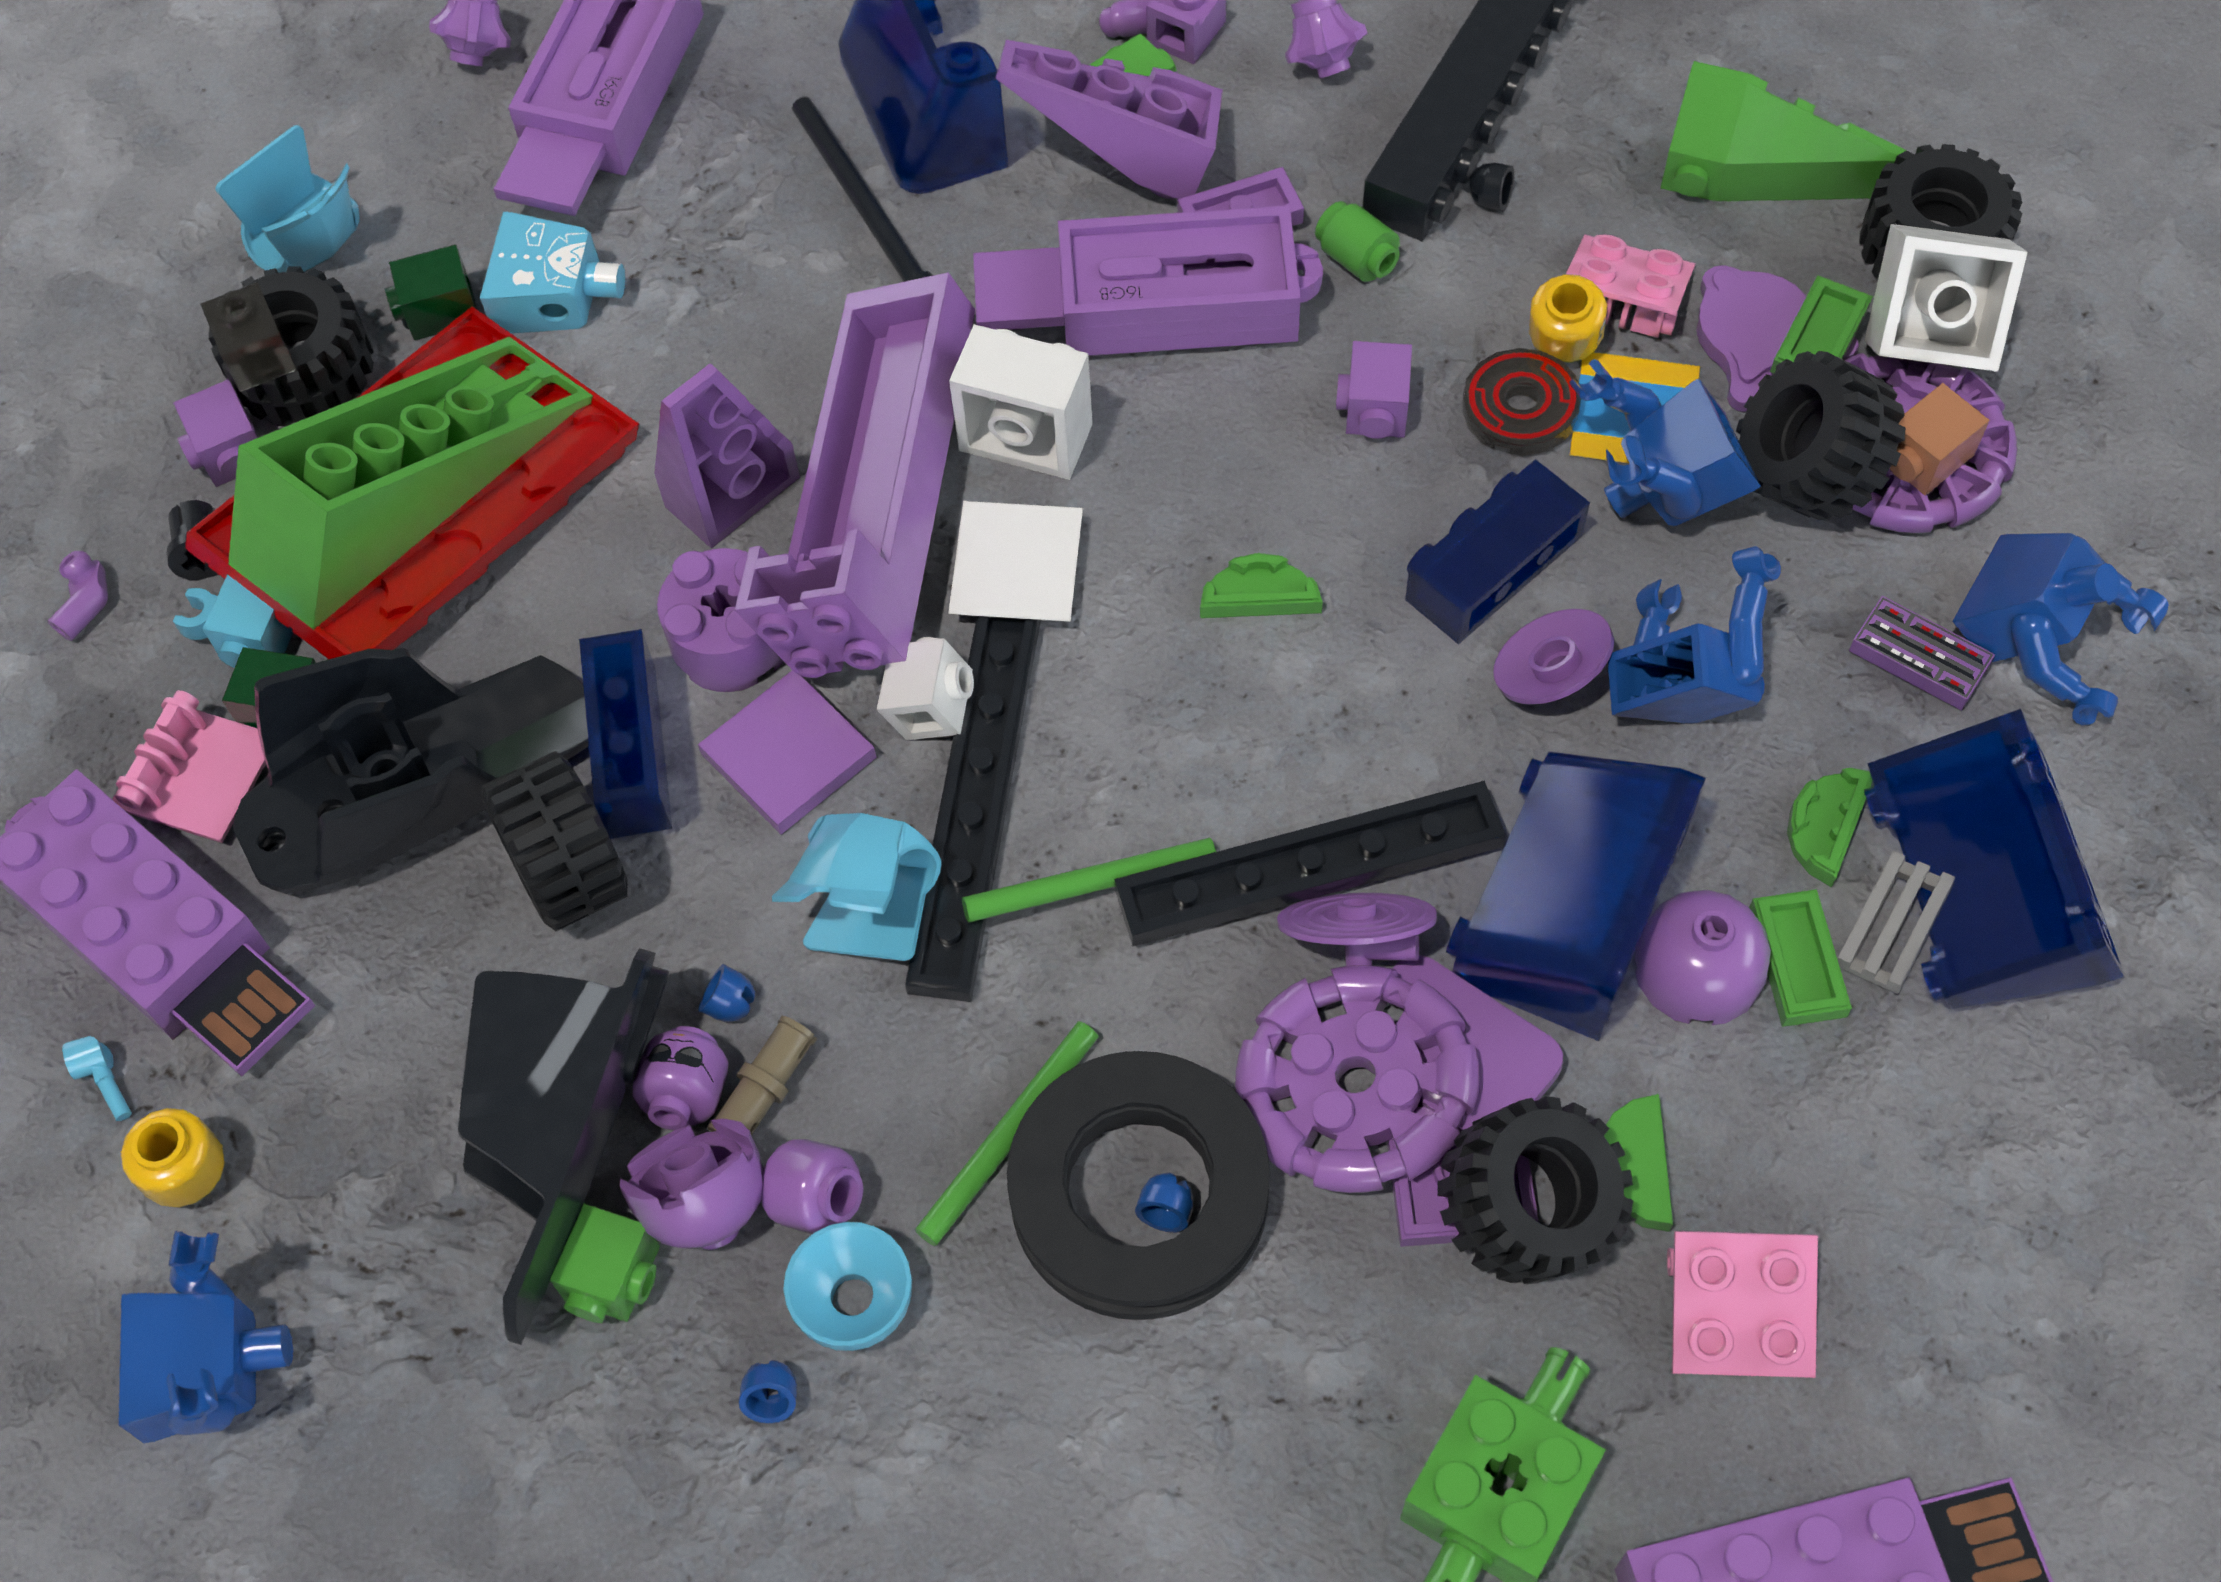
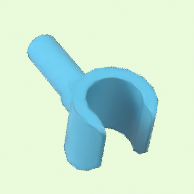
(90, 1057)

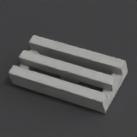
(1916, 877)

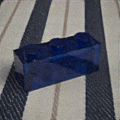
(1495, 550)
(625, 734)

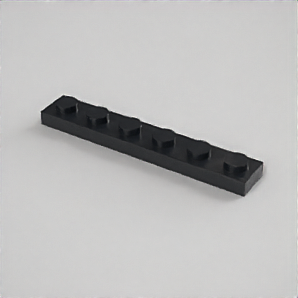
(1309, 863)

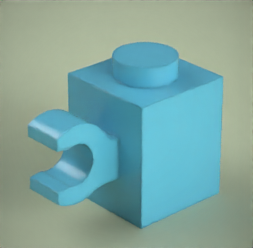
(233, 621)

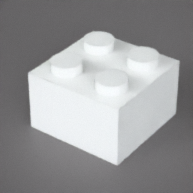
(1945, 297)
(1022, 401)

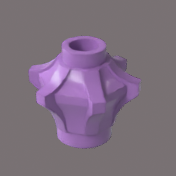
(470, 30)
(1323, 36)

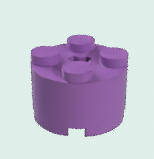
(702, 623)

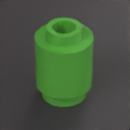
(1358, 241)

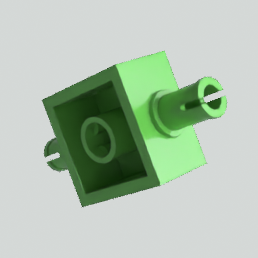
(1512, 1438)

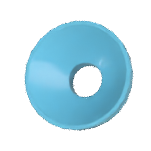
(839, 1255)

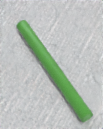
(1076, 882)
(999, 1141)

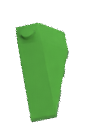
(1756, 147)

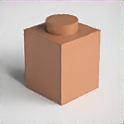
(1938, 438)

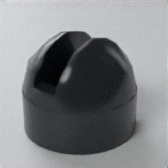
(1492, 185)

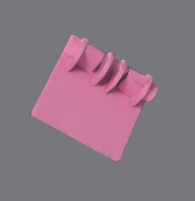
(1635, 276)
(191, 770)
(1744, 1303)

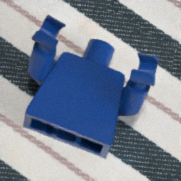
(1677, 453)
(2038, 597)
(1698, 668)
(192, 1352)

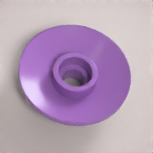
(1553, 656)

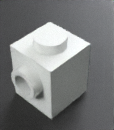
(926, 691)

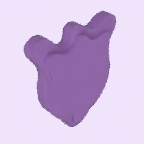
(1745, 324)

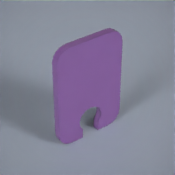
(1511, 1053)

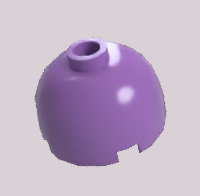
(1702, 957)
(696, 1187)

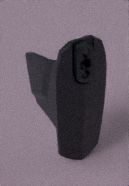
(387, 756)
(543, 1098)

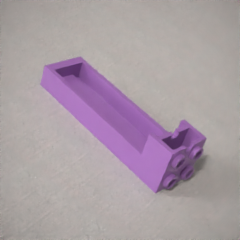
(868, 486)

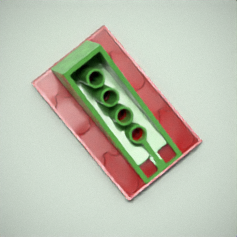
(410, 488)

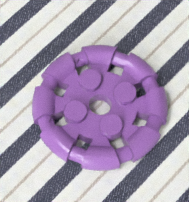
(1965, 491)
(1366, 1040)

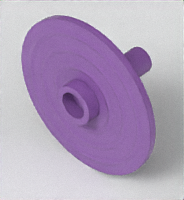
(1366, 923)

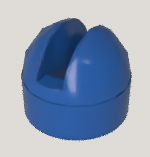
(727, 995)
(1165, 1203)
(754, 1393)

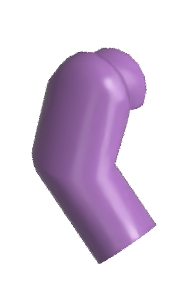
(1124, 18)
(87, 594)

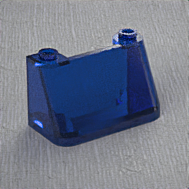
(926, 104)
(1575, 886)
(2021, 894)

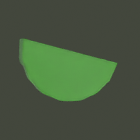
(1260, 587)
(1825, 820)
(1641, 1136)

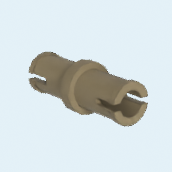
(766, 1077)

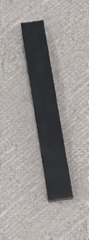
(974, 807)

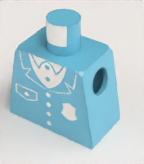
(545, 276)

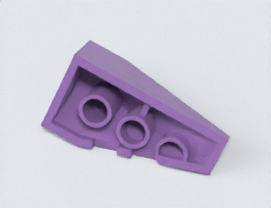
(1147, 127)
(718, 456)

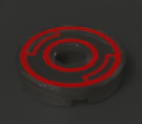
(1526, 374)

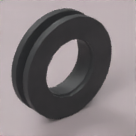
(1142, 1091)

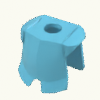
(286, 209)
(875, 885)

